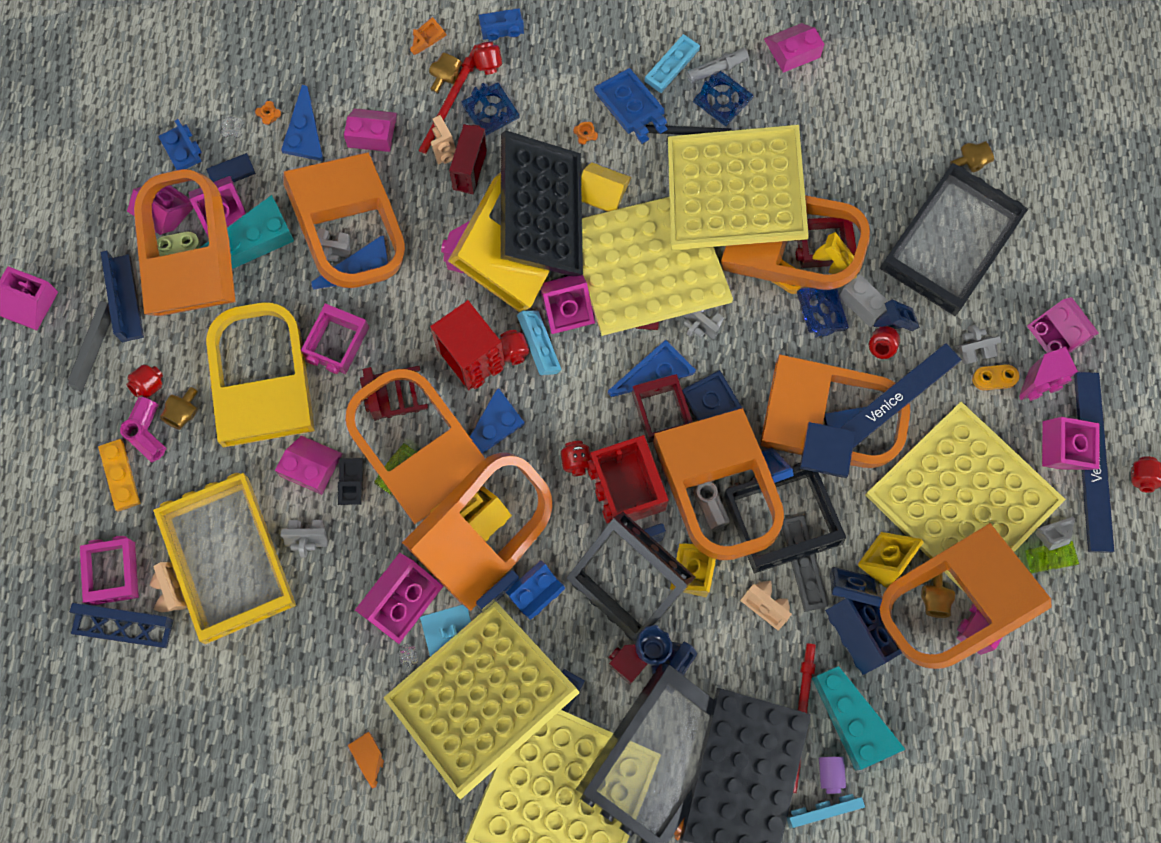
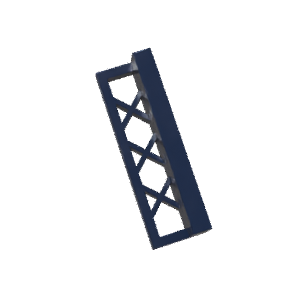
(122, 297)
(121, 616)

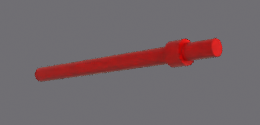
(467, 66)
(807, 670)

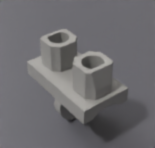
(335, 248)
(701, 325)
(987, 345)
(304, 539)

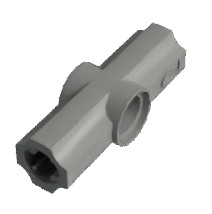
(712, 507)

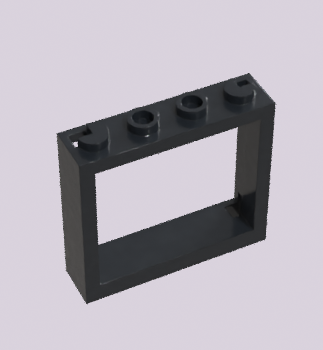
(797, 551)
(652, 552)

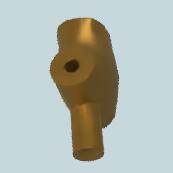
(444, 70)
(975, 156)
(179, 410)
(937, 598)

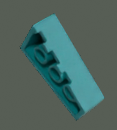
(257, 233)
(856, 722)

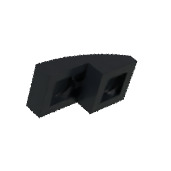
(350, 481)

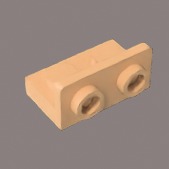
(443, 145)

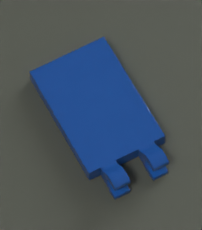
(631, 104)

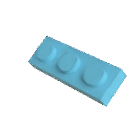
(672, 63)
(539, 342)
(824, 810)

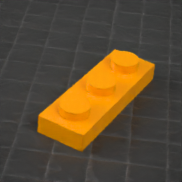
(119, 475)

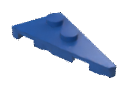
(302, 133)
(368, 258)
(658, 364)
(496, 423)

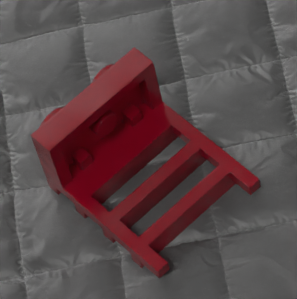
(378, 402)

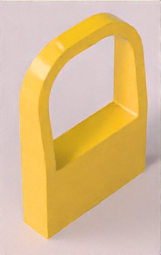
(480, 257)
(261, 407)

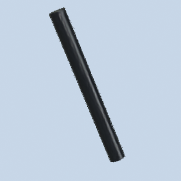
(686, 130)

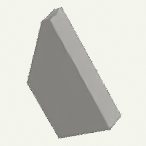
(1057, 533)

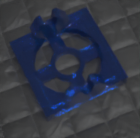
(722, 79)
(496, 122)
(834, 305)

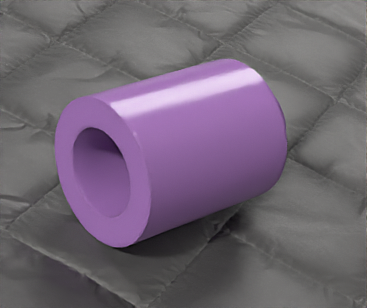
(832, 774)

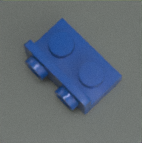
(501, 24)
(180, 148)
(535, 590)

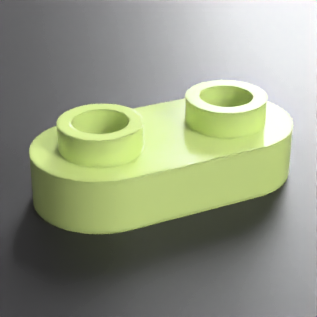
(176, 243)

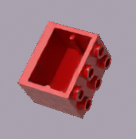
(468, 345)
(627, 480)

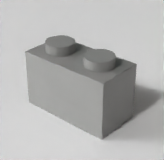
(864, 300)

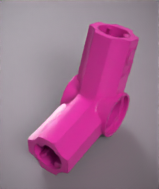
(141, 418)

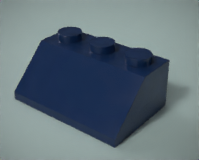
(863, 634)

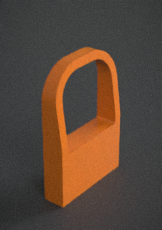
(338, 191)
(764, 259)
(190, 277)
(801, 396)
(710, 452)
(434, 470)
(457, 552)
(993, 582)

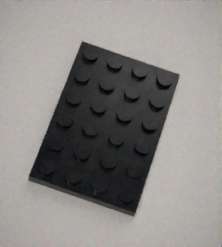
(541, 205)
(745, 771)

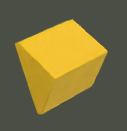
(603, 187)
(889, 557)
(699, 565)

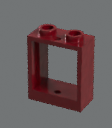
(468, 159)
(846, 234)
(656, 387)

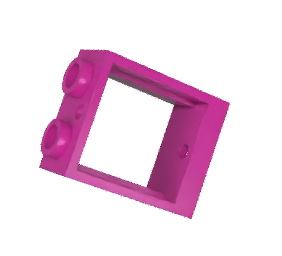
(344, 319)
(126, 592)

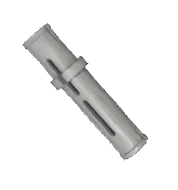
(725, 62)

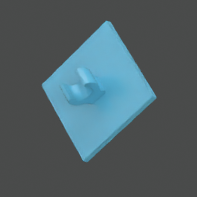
(443, 626)

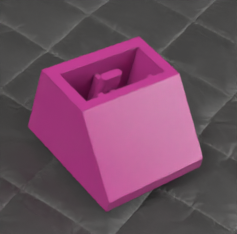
(25, 298)
(1063, 327)
(1049, 374)

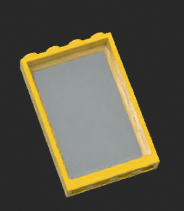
(224, 558)

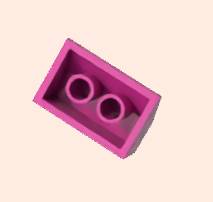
(399, 598)

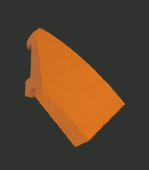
(426, 36)
(367, 757)

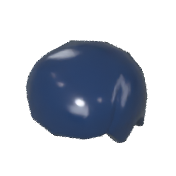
(653, 645)

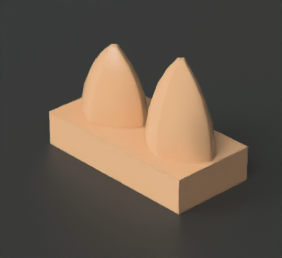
(167, 581)
(772, 611)

